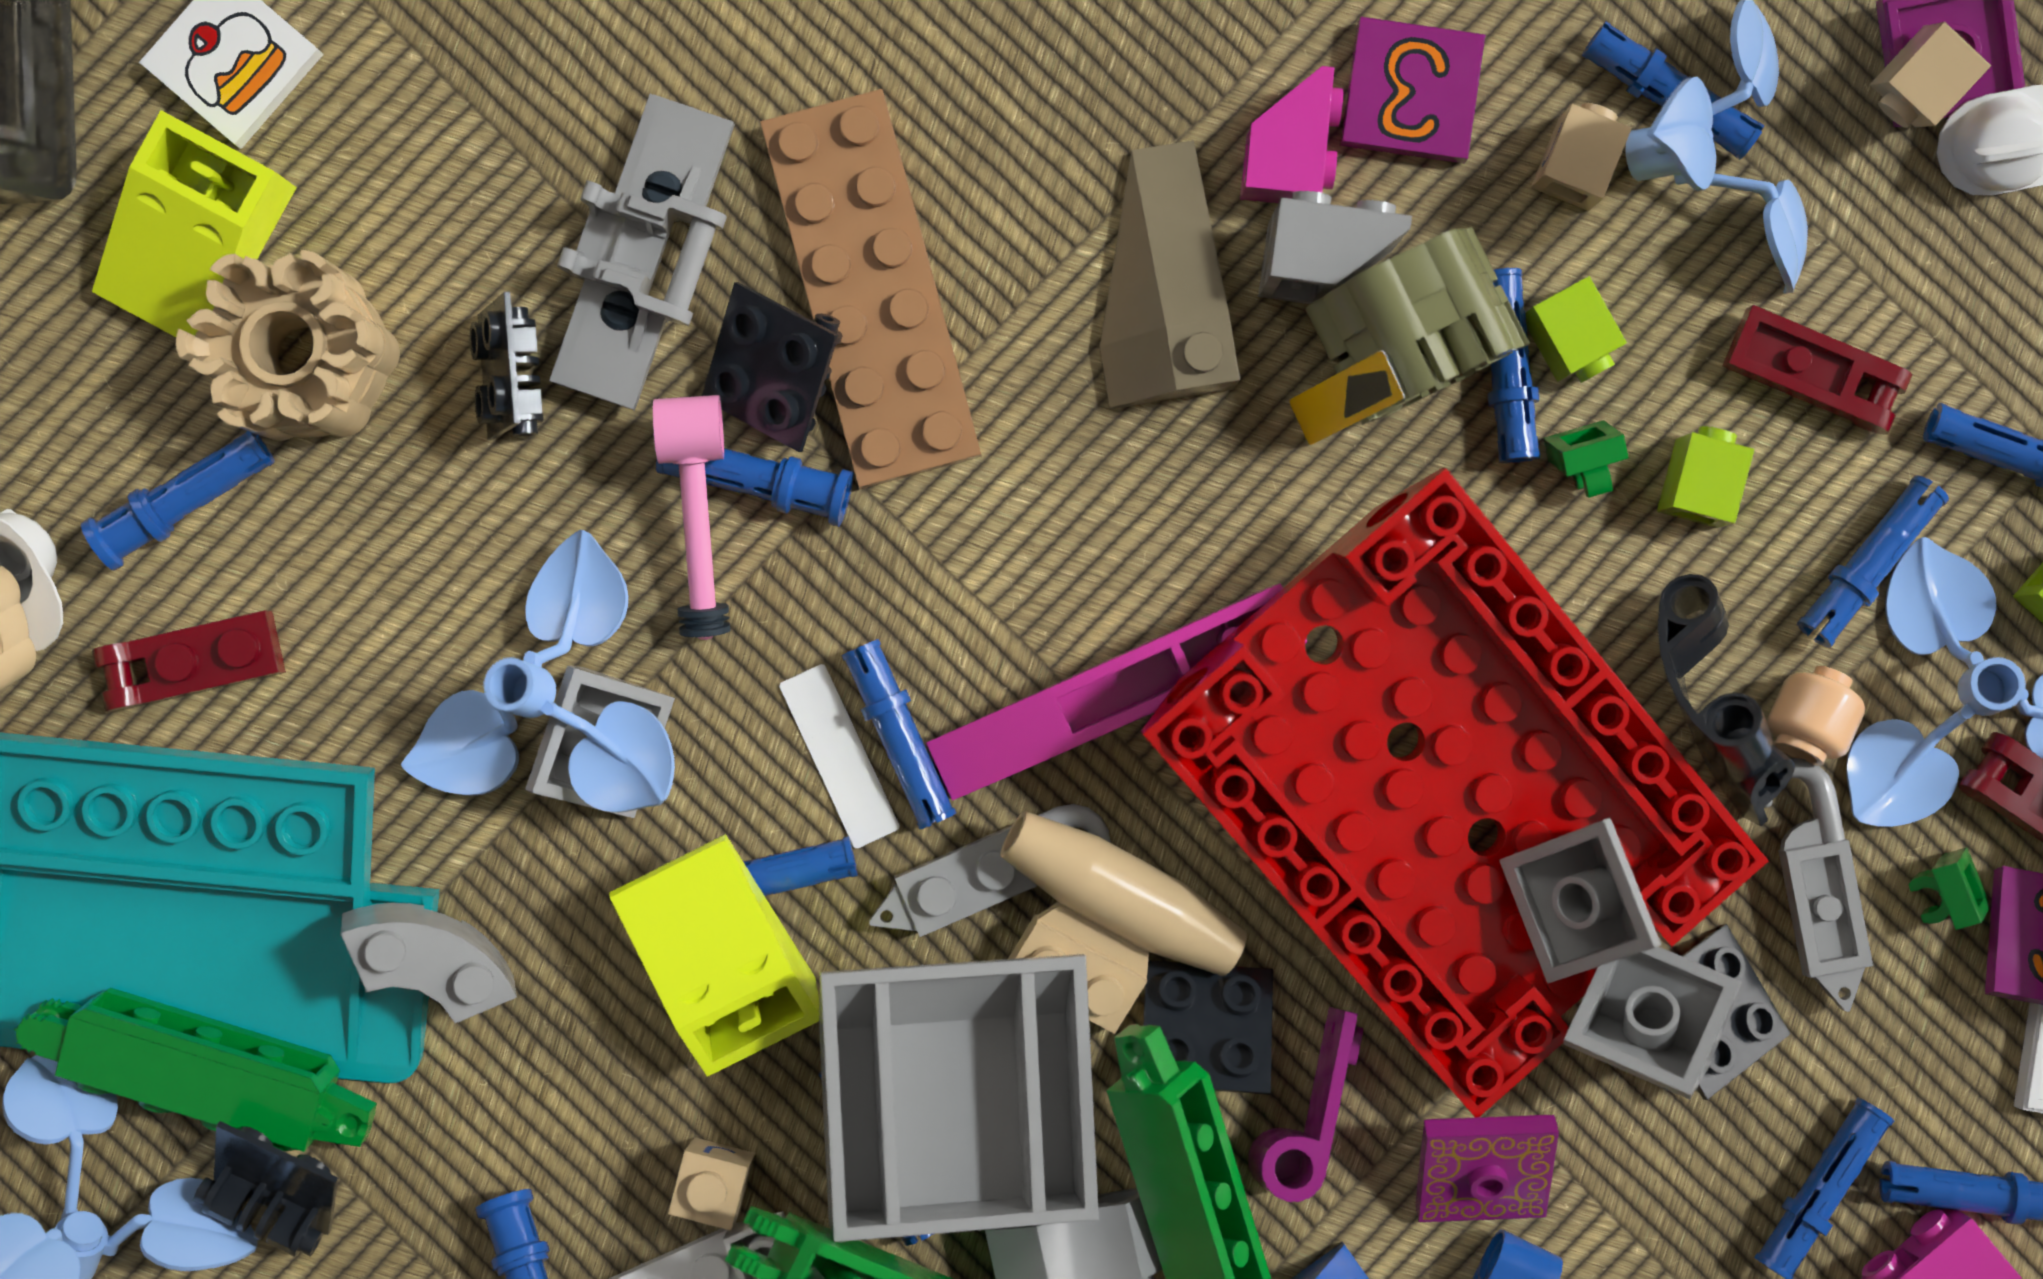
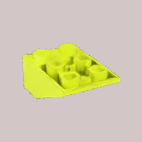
(177, 216)
(717, 955)

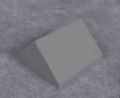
(585, 695)
(1580, 901)
(1655, 1018)

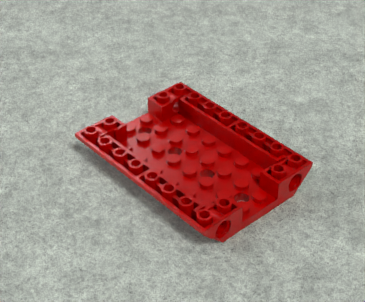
(1510, 728)

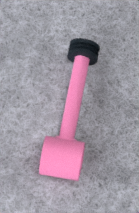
(689, 434)

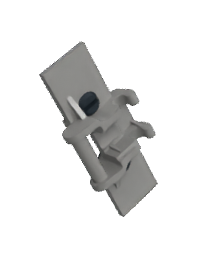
(622, 245)

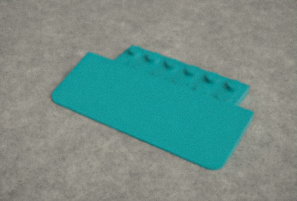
(199, 891)

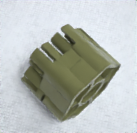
(1427, 313)

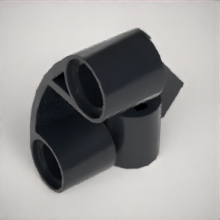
(1732, 726)

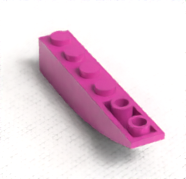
(1082, 704)

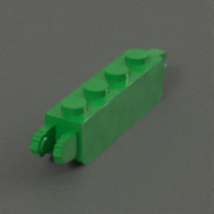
(198, 1068)
(1183, 1162)
(809, 1252)

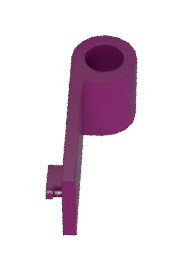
(1296, 1162)

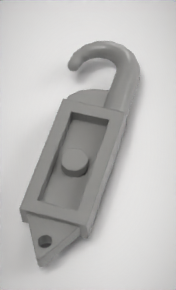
(968, 878)
(1824, 892)

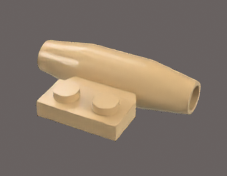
(1113, 914)

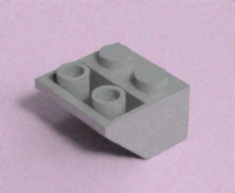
(1324, 245)

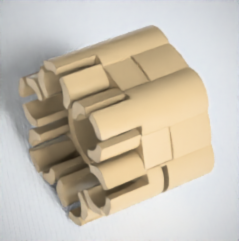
(243, 338)

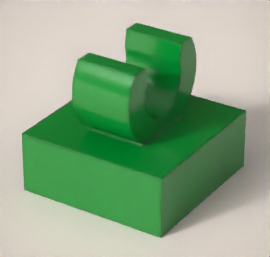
(1586, 453)
(1959, 890)

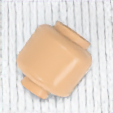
(1816, 715)

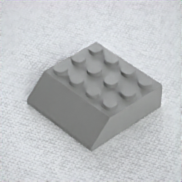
(957, 1097)

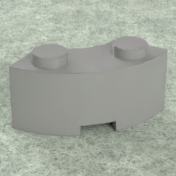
(427, 953)
(1104, 1248)

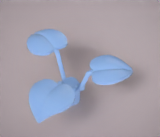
(1684, 146)
(1933, 604)
(626, 755)
(175, 1231)

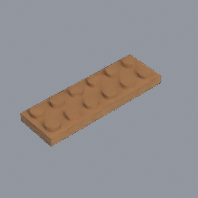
(873, 274)

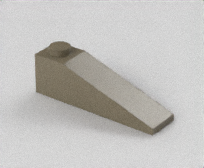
(1166, 297)

